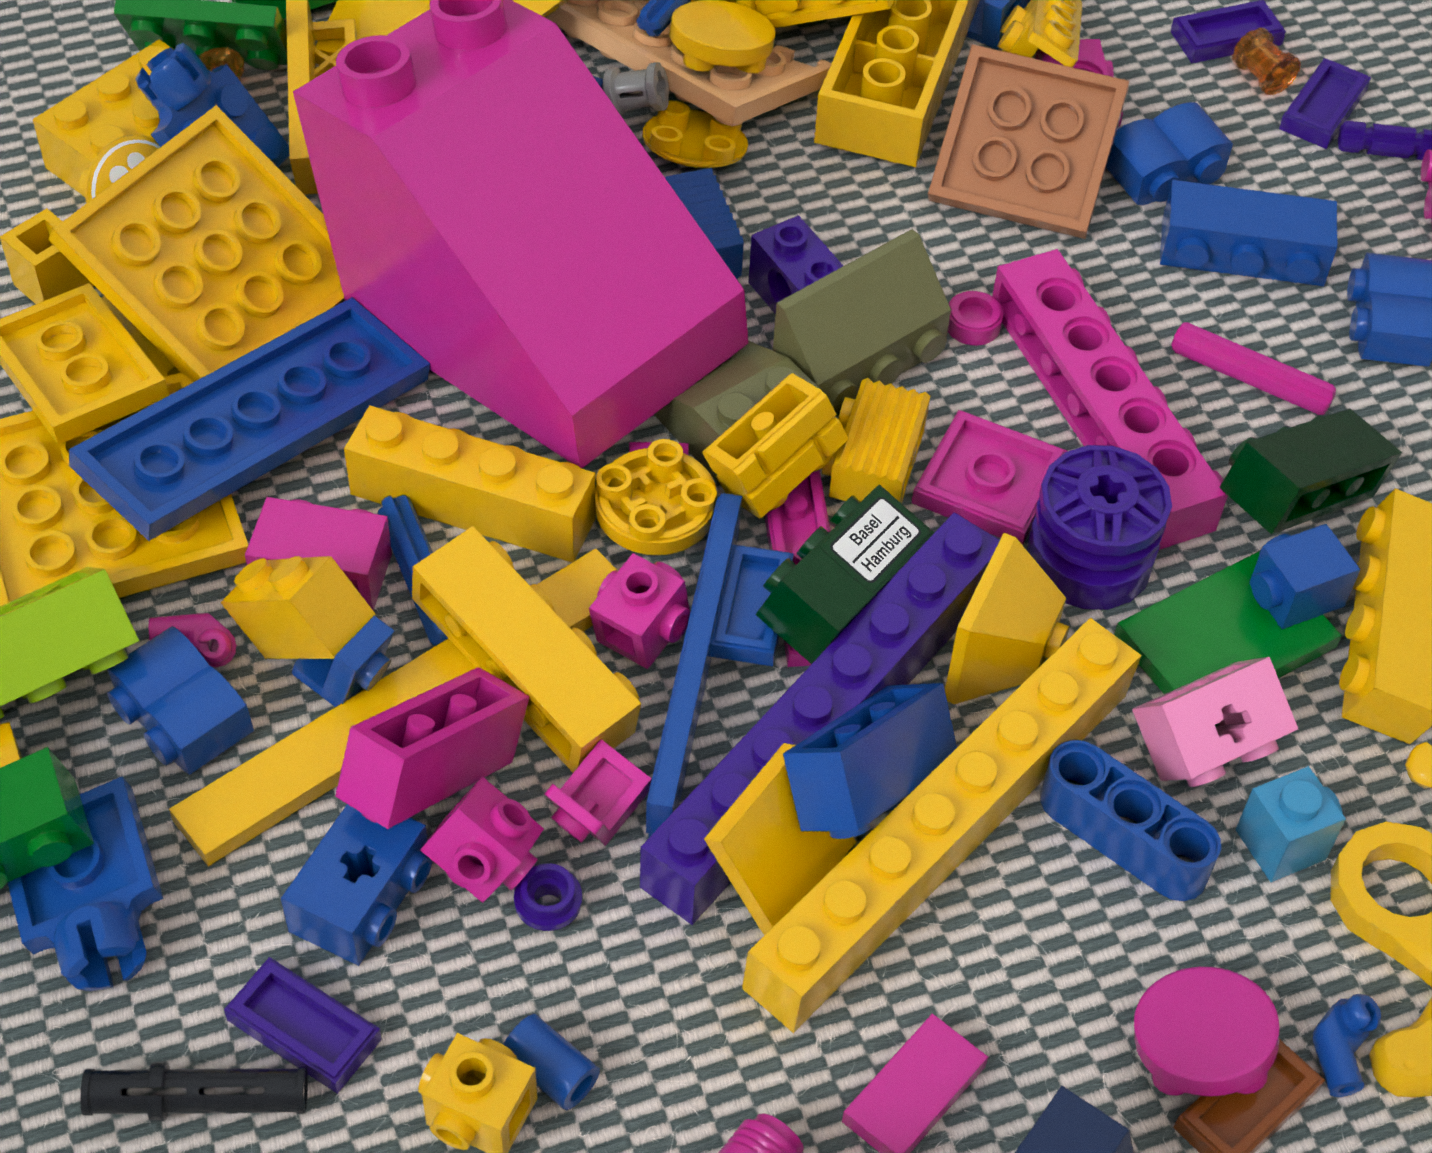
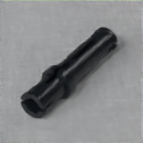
(108, 1091)

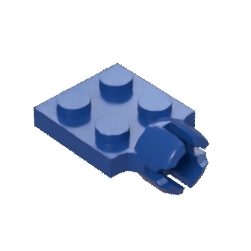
(185, 90)
(94, 897)

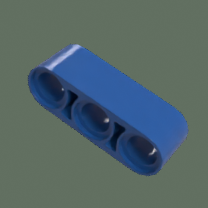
(1144, 848)

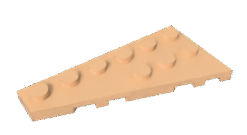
(722, 92)

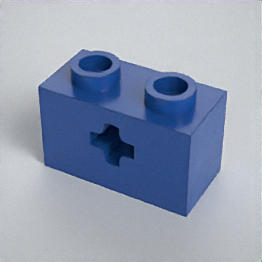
(355, 883)

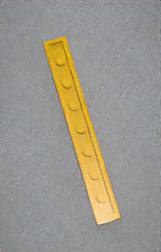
(311, 758)

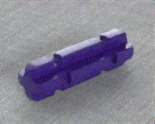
(1384, 140)

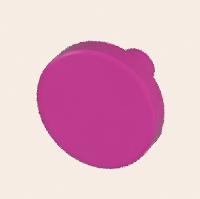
(1206, 1032)

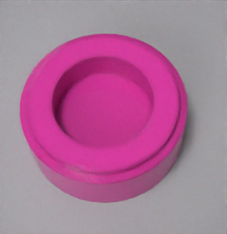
(975, 318)

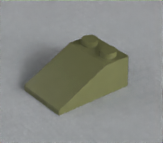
(724, 397)

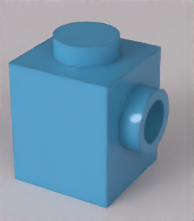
(1290, 823)

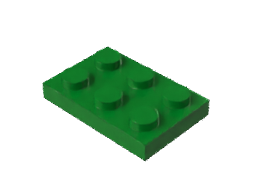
(247, 28)

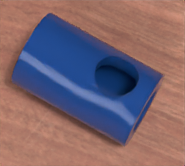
(560, 1067)

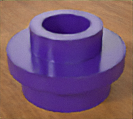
(543, 881)

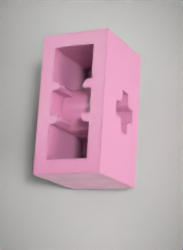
(1239, 697)

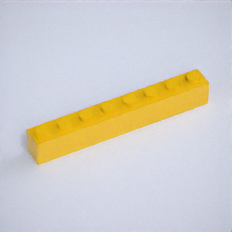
(936, 827)

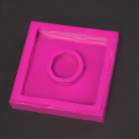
(986, 476)

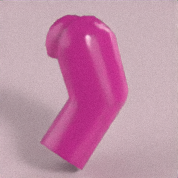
(203, 631)

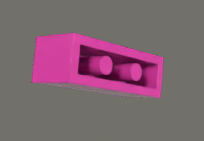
(431, 747)

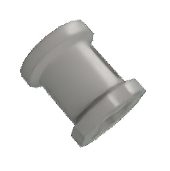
(637, 88)

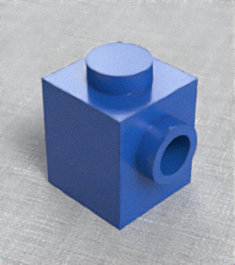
(1303, 576)

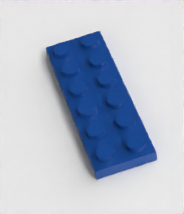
(247, 417)

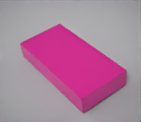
(915, 1088)

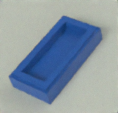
(737, 630)

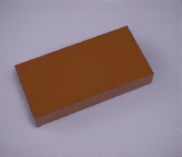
(1248, 1120)

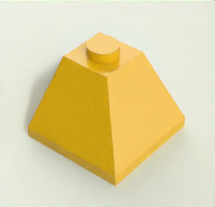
(1006, 626)

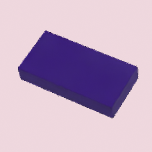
(1217, 31)
(1325, 103)
(303, 1024)

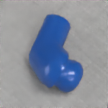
(1339, 1037)

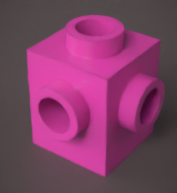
(640, 610)
(484, 841)

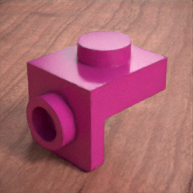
(599, 795)

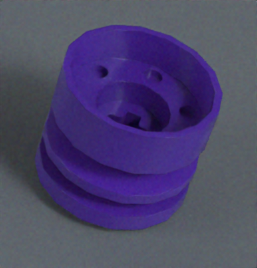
(1100, 525)

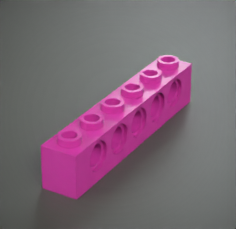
(1103, 386)

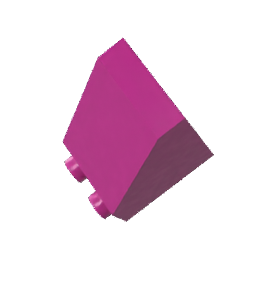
(515, 225)

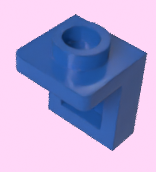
(354, 667)

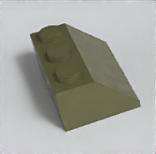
(866, 319)

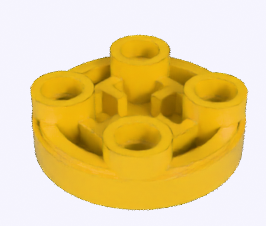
(722, 36)
(655, 499)

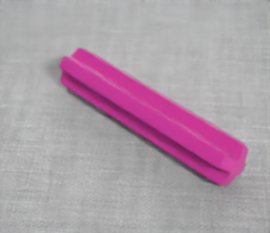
(1253, 368)

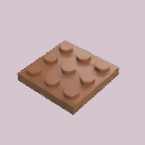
(1028, 141)

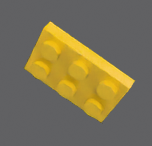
(77, 363)

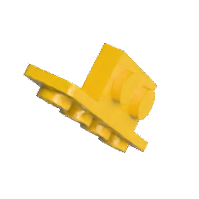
(1044, 26)

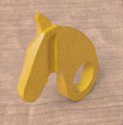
(1404, 1055)

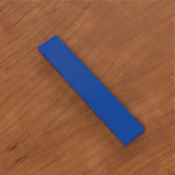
(693, 666)

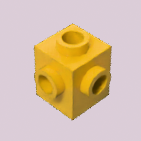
(477, 1095)

